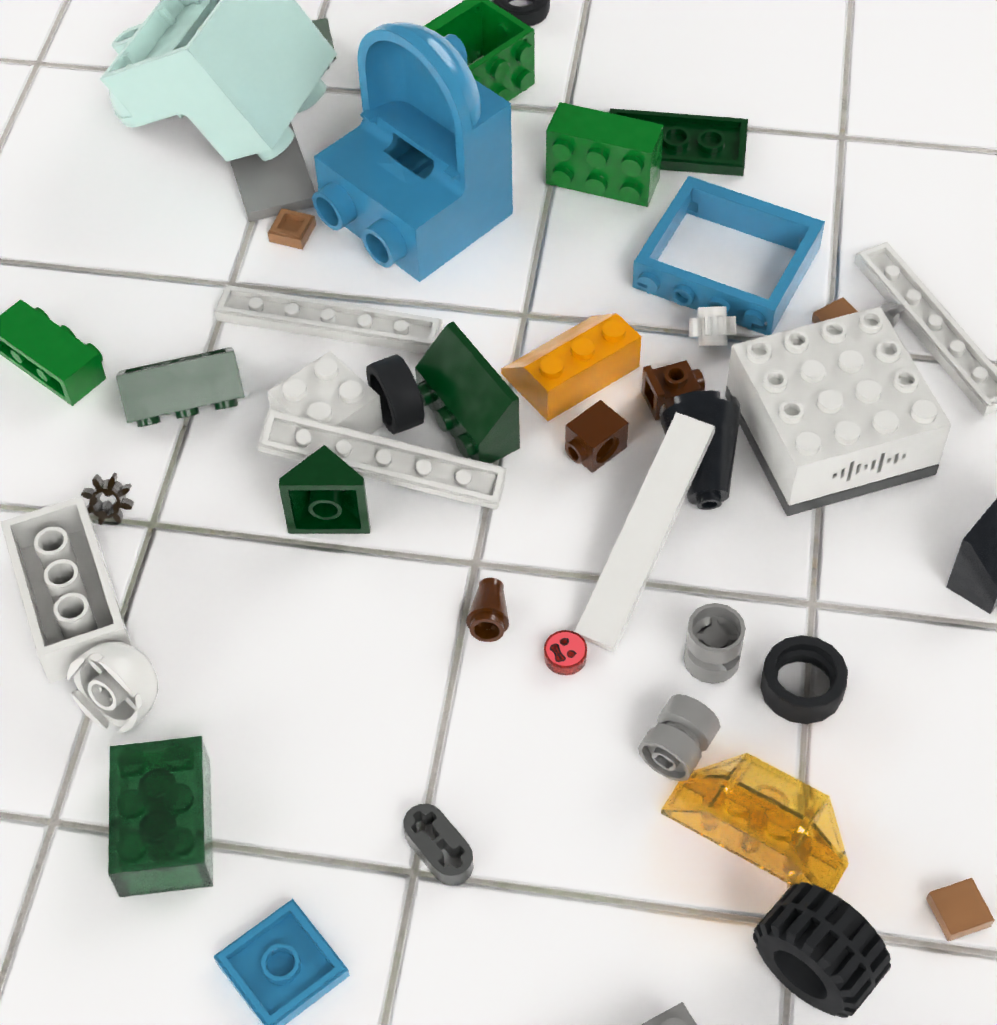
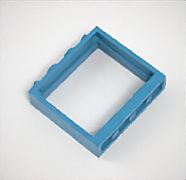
(741, 214)

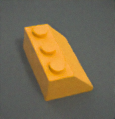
(576, 364)

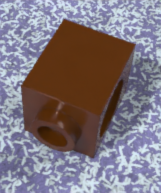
(596, 436)

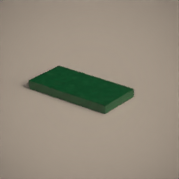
(698, 141)

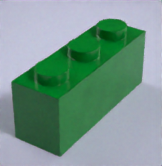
(49, 352)

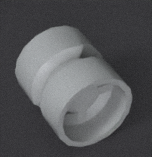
(714, 643)
(679, 737)

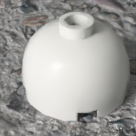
(114, 684)

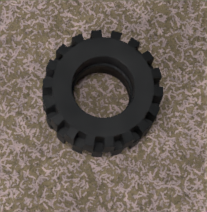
(822, 949)

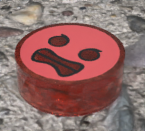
(565, 652)

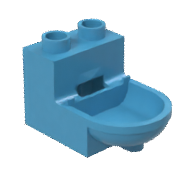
(426, 160)

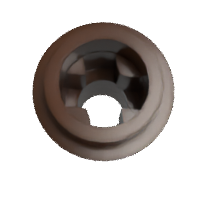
(488, 611)

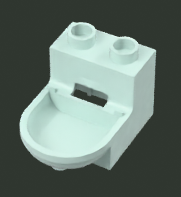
(226, 67)

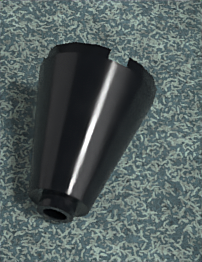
(714, 474)

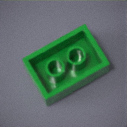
(603, 154)

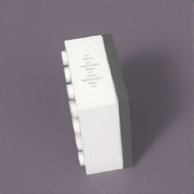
(836, 410)

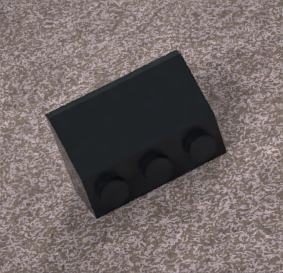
(976, 563)

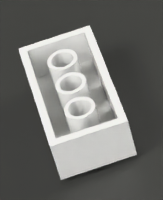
(63, 584)

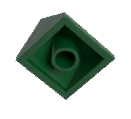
(324, 496)

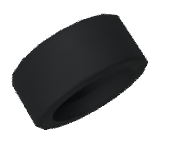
(398, 393)
(805, 650)

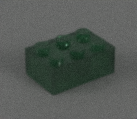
(160, 817)

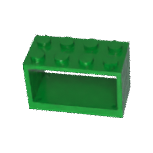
(498, 37)

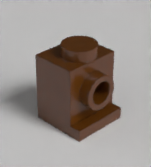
(667, 382)

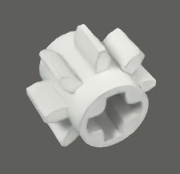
(712, 326)

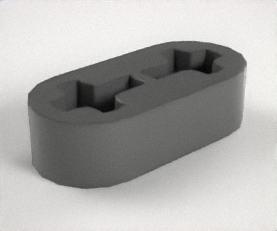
(445, 838)

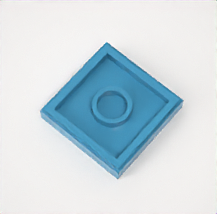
(281, 966)

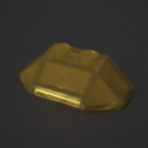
(763, 819)

